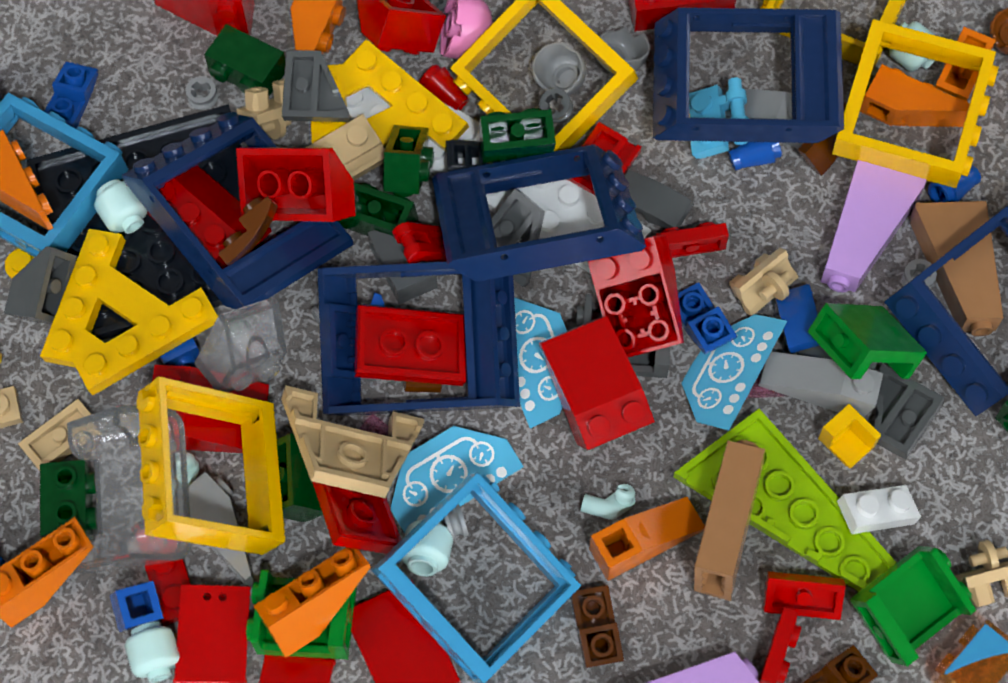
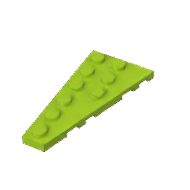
(793, 504)

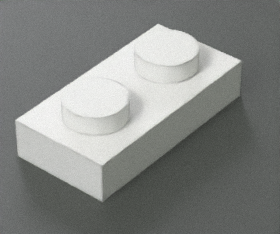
(878, 509)

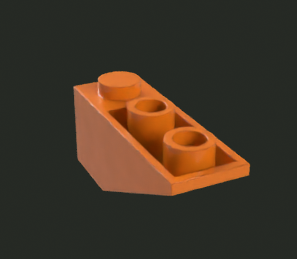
(314, 23)
(909, 102)
(18, 184)
(644, 536)
(40, 570)
(310, 602)

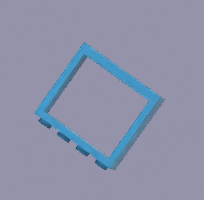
(81, 208)
(531, 543)

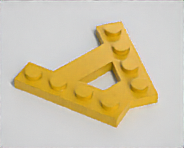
(408, 99)
(155, 323)

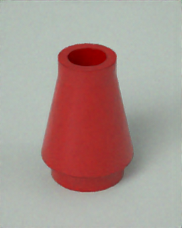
(441, 84)

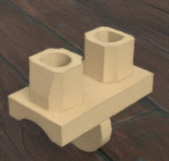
(266, 111)
(766, 281)
(979, 580)

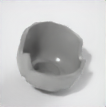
(630, 48)
(556, 62)

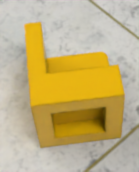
(849, 436)

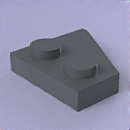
(311, 90)
(518, 222)
(903, 412)

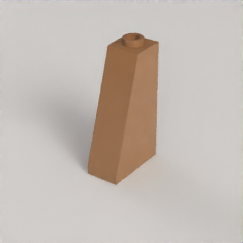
(972, 279)
(728, 519)

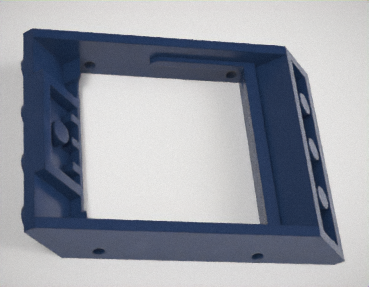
(814, 75)
(469, 228)
(262, 270)
(943, 337)
(488, 339)

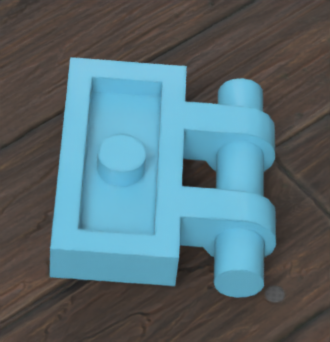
(713, 104)

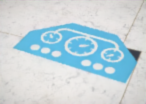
(723, 378)
(536, 387)
(443, 464)

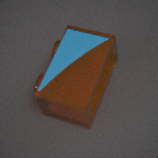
(981, 658)

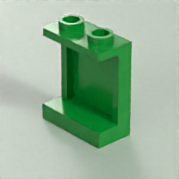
(864, 335)
(912, 603)
(331, 644)

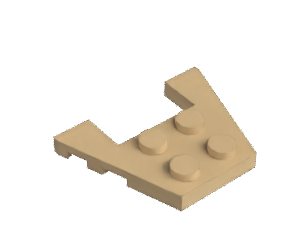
(349, 455)

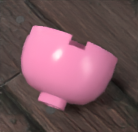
(463, 26)

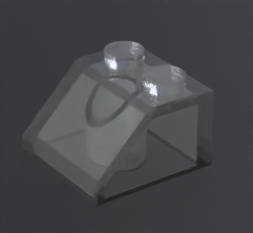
(244, 347)

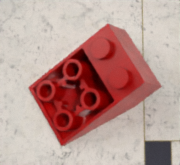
(640, 297)

